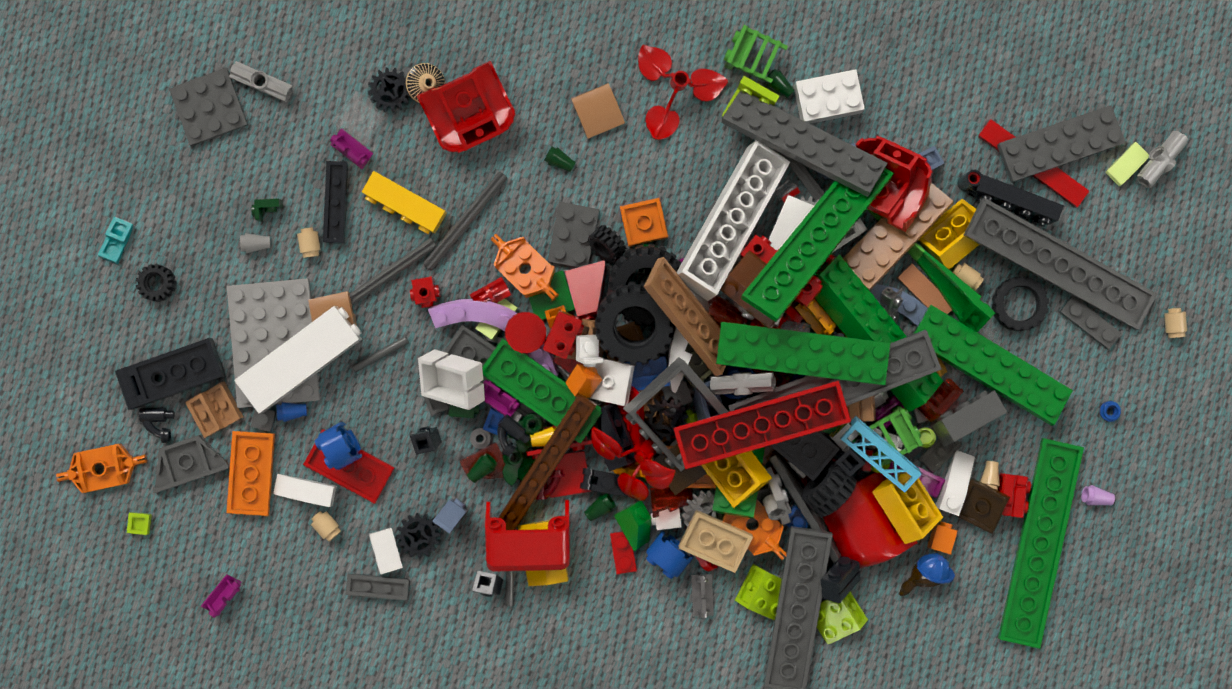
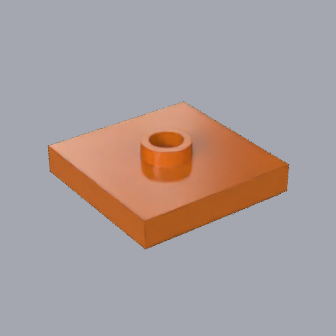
(643, 222)

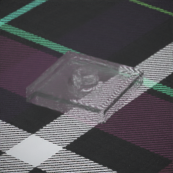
(360, 118)

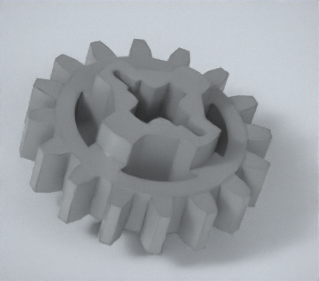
(702, 503)

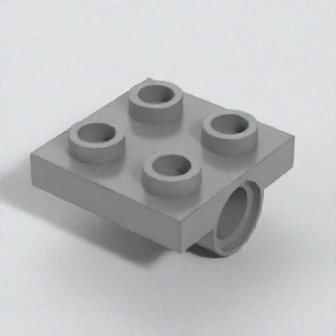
(777, 502)

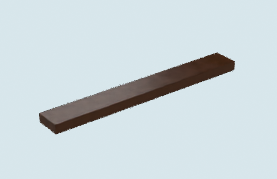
(547, 461)

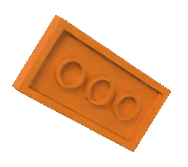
(250, 473)

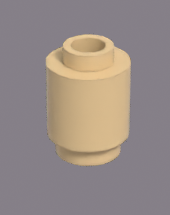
(309, 242)
(968, 275)
(1175, 323)
(325, 525)

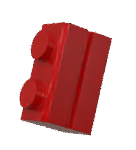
(1015, 487)

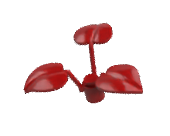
(705, 82)
(655, 473)

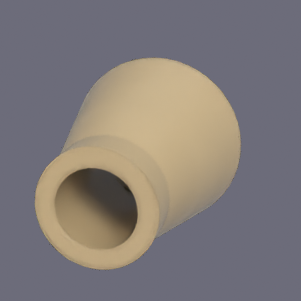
(991, 475)

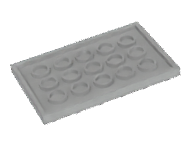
(263, 320)

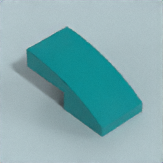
(116, 240)

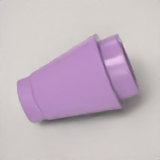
(1095, 496)

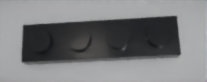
(335, 202)

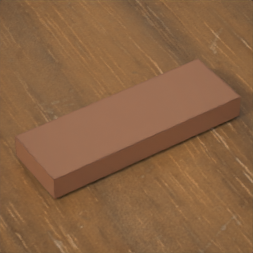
(923, 289)

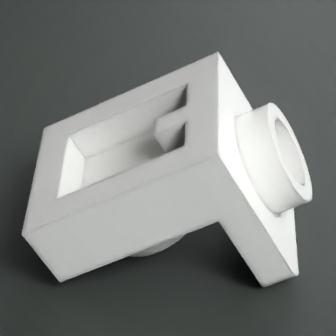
(588, 350)

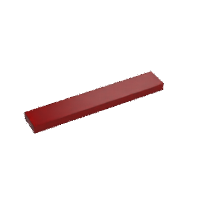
(1053, 179)

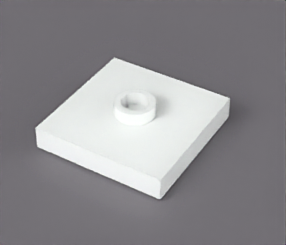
(615, 382)

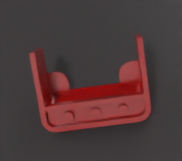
(527, 548)

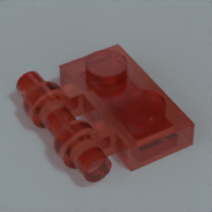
(724, 311)

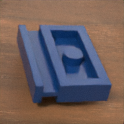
(645, 374)

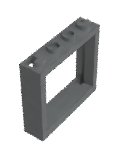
(657, 384)

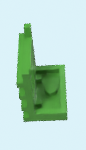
(743, 43)
(907, 433)

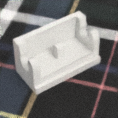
(385, 550)

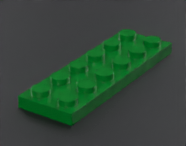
(533, 386)

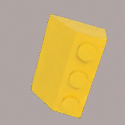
(946, 237)
(738, 476)
(911, 511)
(544, 577)

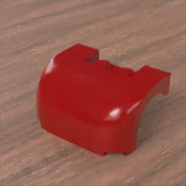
(468, 109)
(909, 186)
(863, 527)

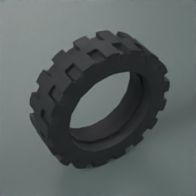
(1041, 306)

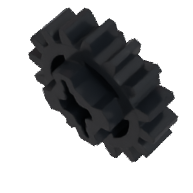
(383, 94)
(675, 413)
(428, 538)

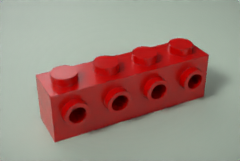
(763, 250)

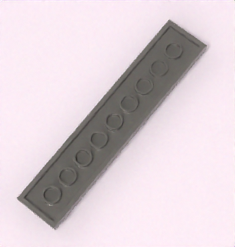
(1059, 264)
(907, 361)

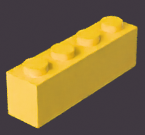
(404, 202)

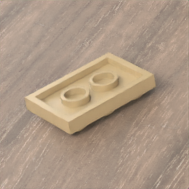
(715, 541)

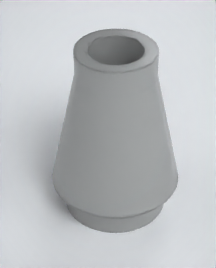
(253, 242)

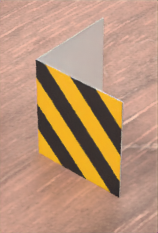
(837, 433)

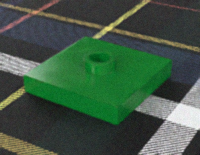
(542, 302)

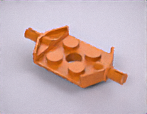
(513, 256)
(117, 468)
(765, 536)

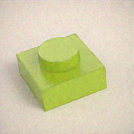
(139, 523)

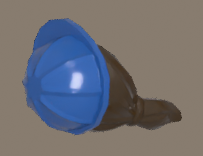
(928, 572)

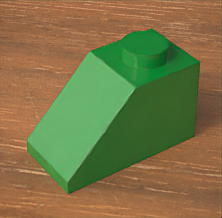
(635, 524)

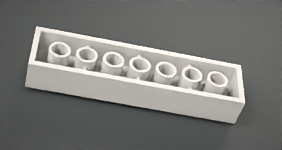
(732, 220)

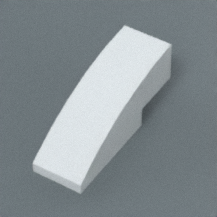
(676, 350)
(305, 490)

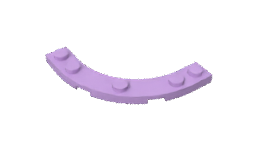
(487, 313)

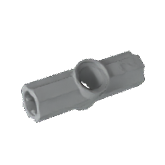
(250, 76)
(1162, 159)
(743, 383)

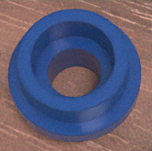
(1116, 411)

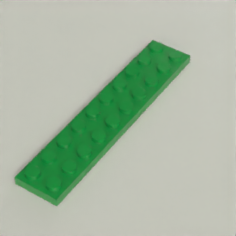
(809, 247)
(1040, 543)

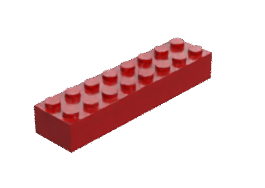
(762, 425)

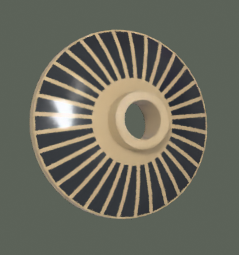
(417, 76)

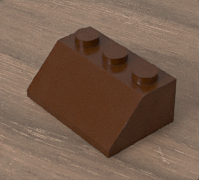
(739, 281)

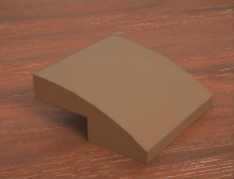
(598, 110)
(322, 304)
(214, 409)

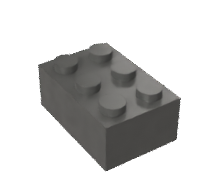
(968, 417)

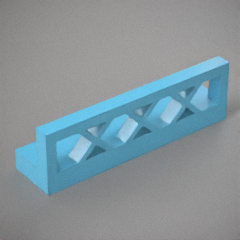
(889, 451)

